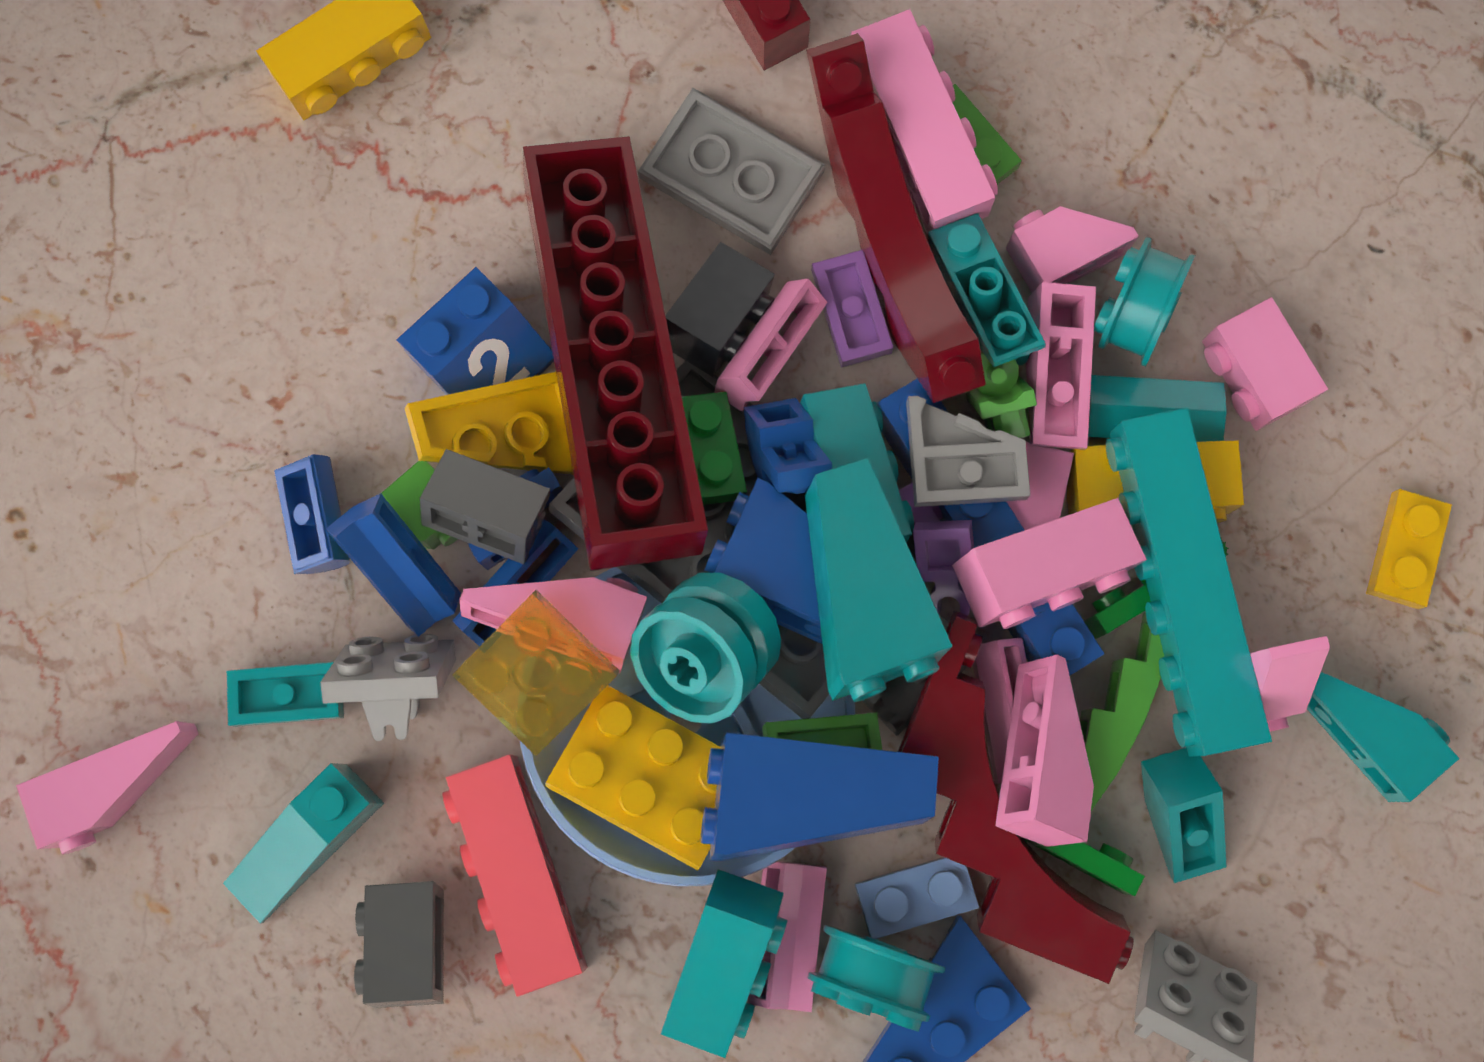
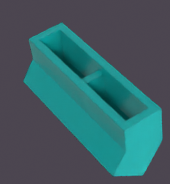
(1131, 397)

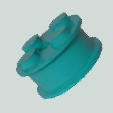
(1145, 301)
(875, 978)

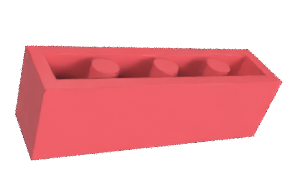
(515, 875)

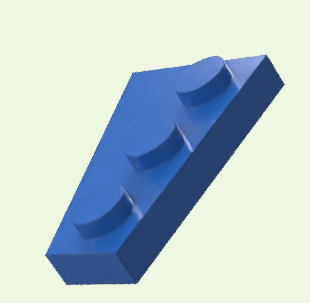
(965, 1004)

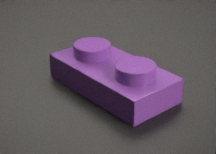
(852, 308)

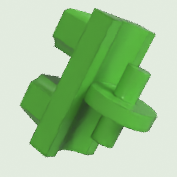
(1003, 398)

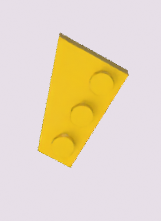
(498, 424)

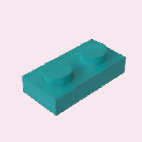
(278, 695)

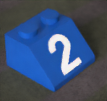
(475, 339)

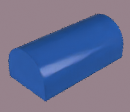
(308, 508)

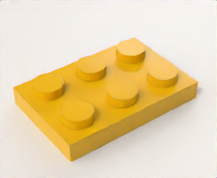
(639, 774)

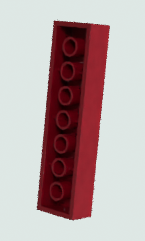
(612, 355)

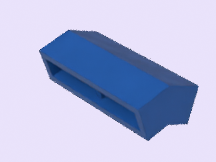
(396, 563)
(512, 571)

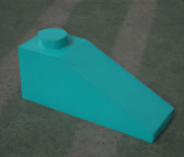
(1384, 740)
(302, 839)

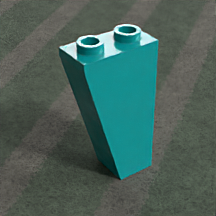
(868, 587)

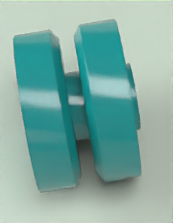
(705, 647)

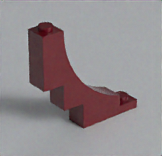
(873, 189)
(1025, 897)

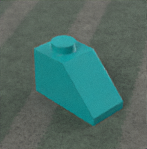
(1185, 813)

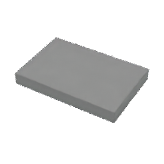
(731, 171)

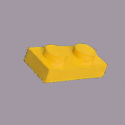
(1409, 549)

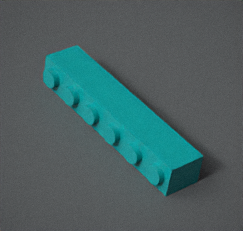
(1187, 585)

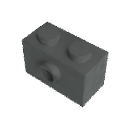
(401, 945)

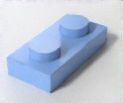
(915, 896)

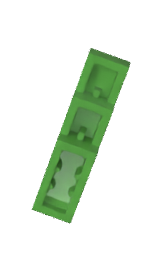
(1129, 695)

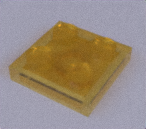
(536, 672)

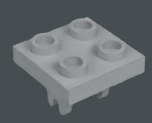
(389, 678)
(1195, 1002)

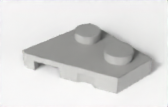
(962, 460)

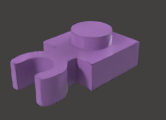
(936, 550)

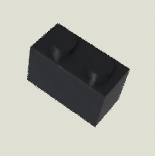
(718, 308)

